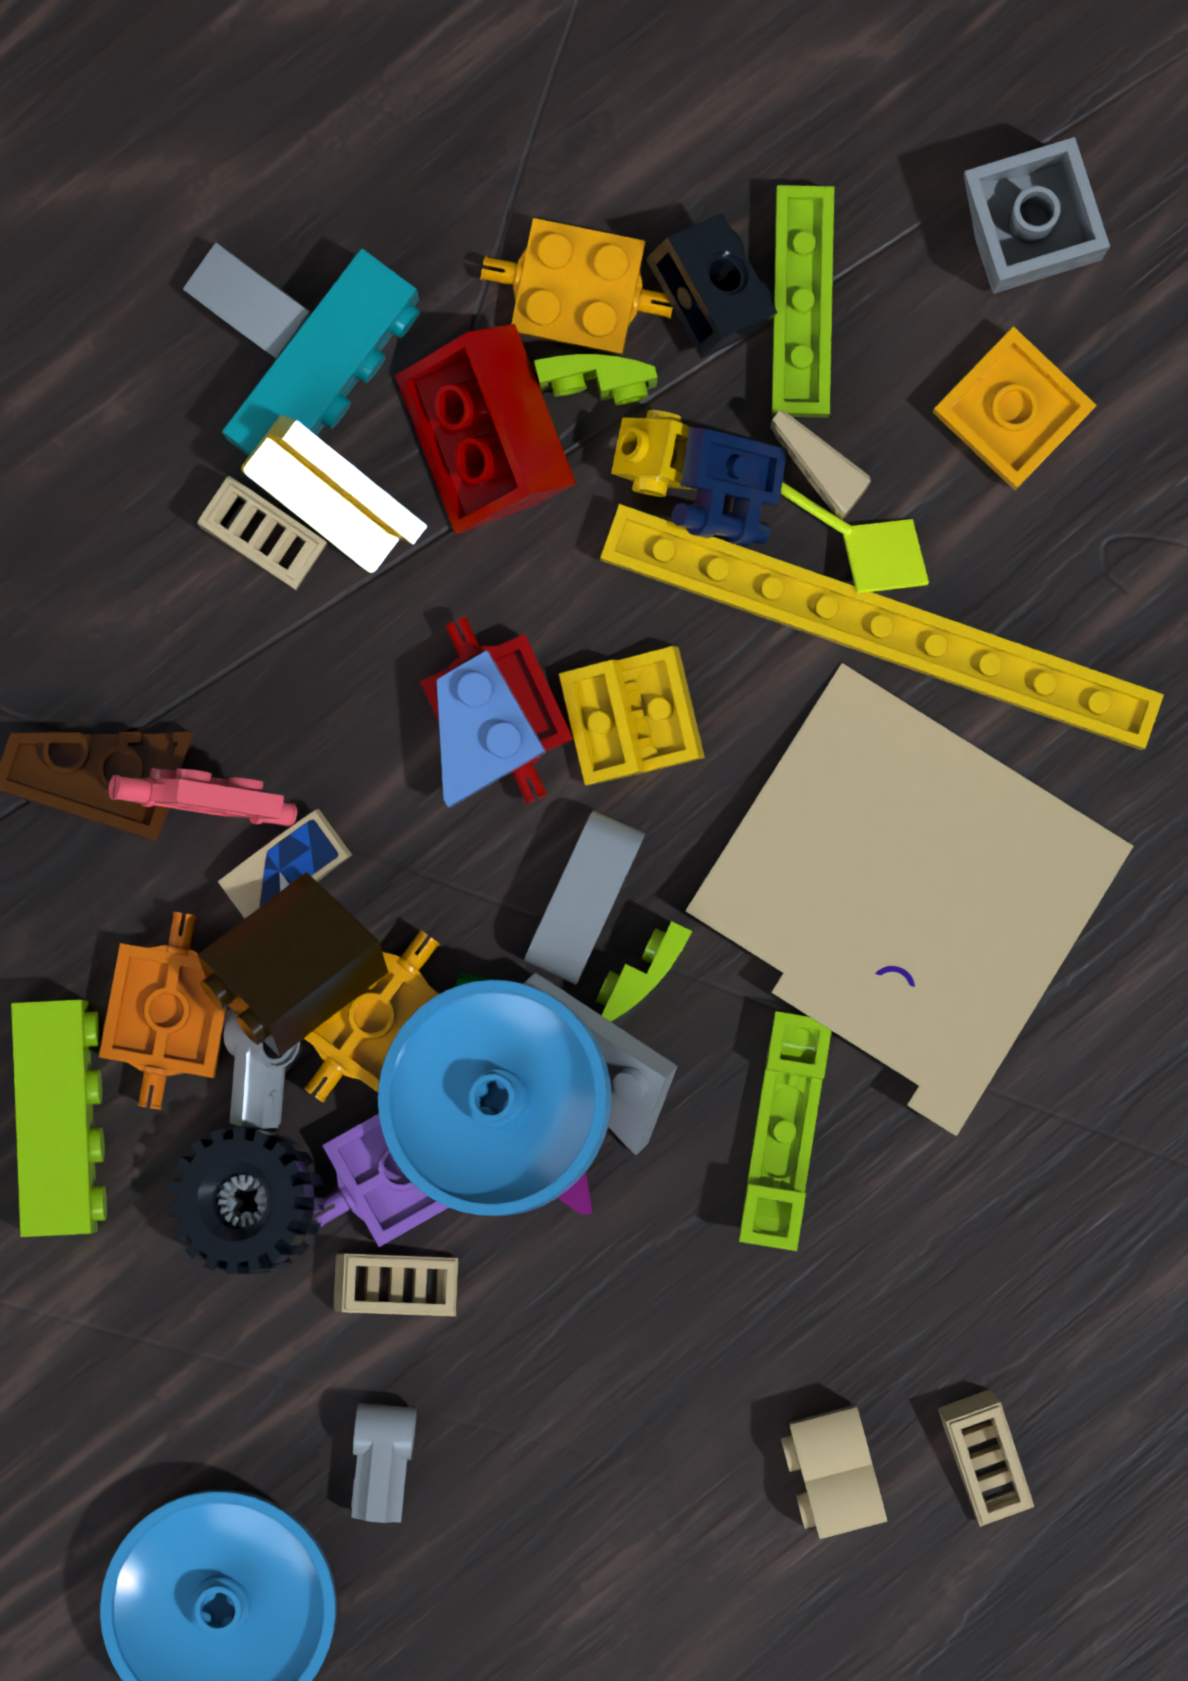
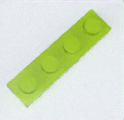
(803, 300)

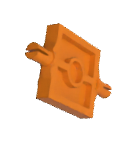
(162, 1014)

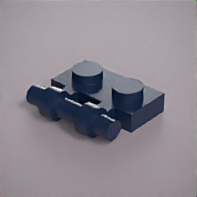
(734, 468)

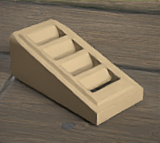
(828, 471)
(220, 505)
(445, 1286)
(970, 1412)

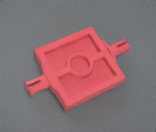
(205, 794)

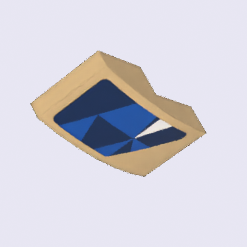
(304, 847)

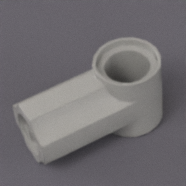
(256, 1079)
(382, 1448)

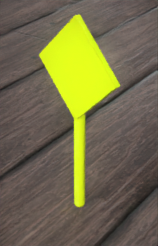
(878, 553)

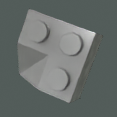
(1034, 215)

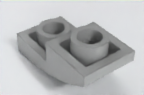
(247, 300)

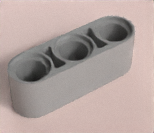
(584, 897)

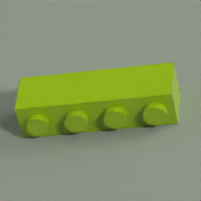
(56, 1118)

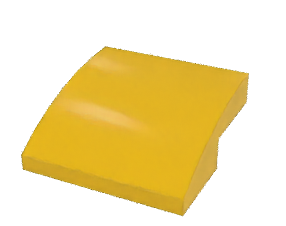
(631, 715)

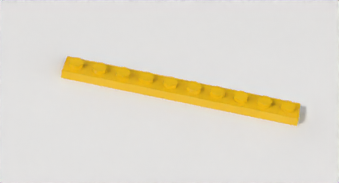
(882, 627)

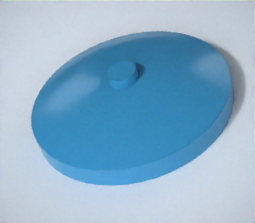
(494, 1098)
(218, 1594)

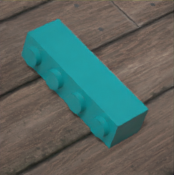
(329, 353)

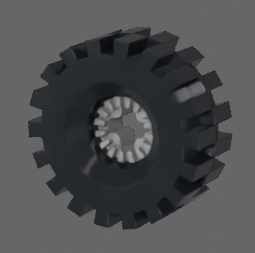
(211, 1204)

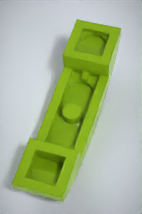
(784, 1132)

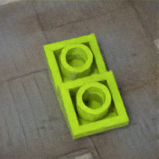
(615, 376)
(626, 990)

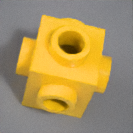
(652, 452)

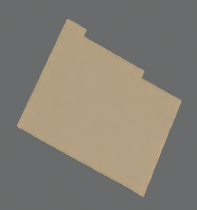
(913, 855)

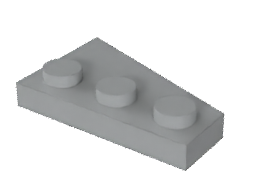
(636, 1072)

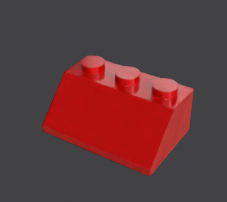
(485, 427)

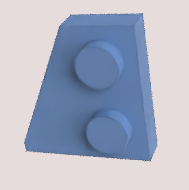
(480, 729)

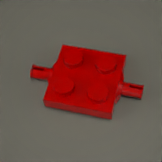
(529, 687)

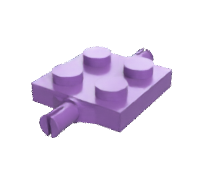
(374, 1185)

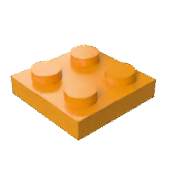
(1014, 408)

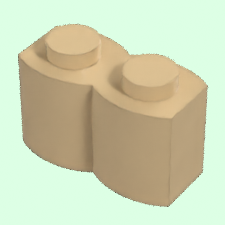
(836, 1472)

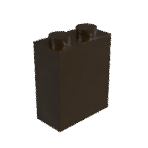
(291, 965)

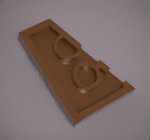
(75, 771)

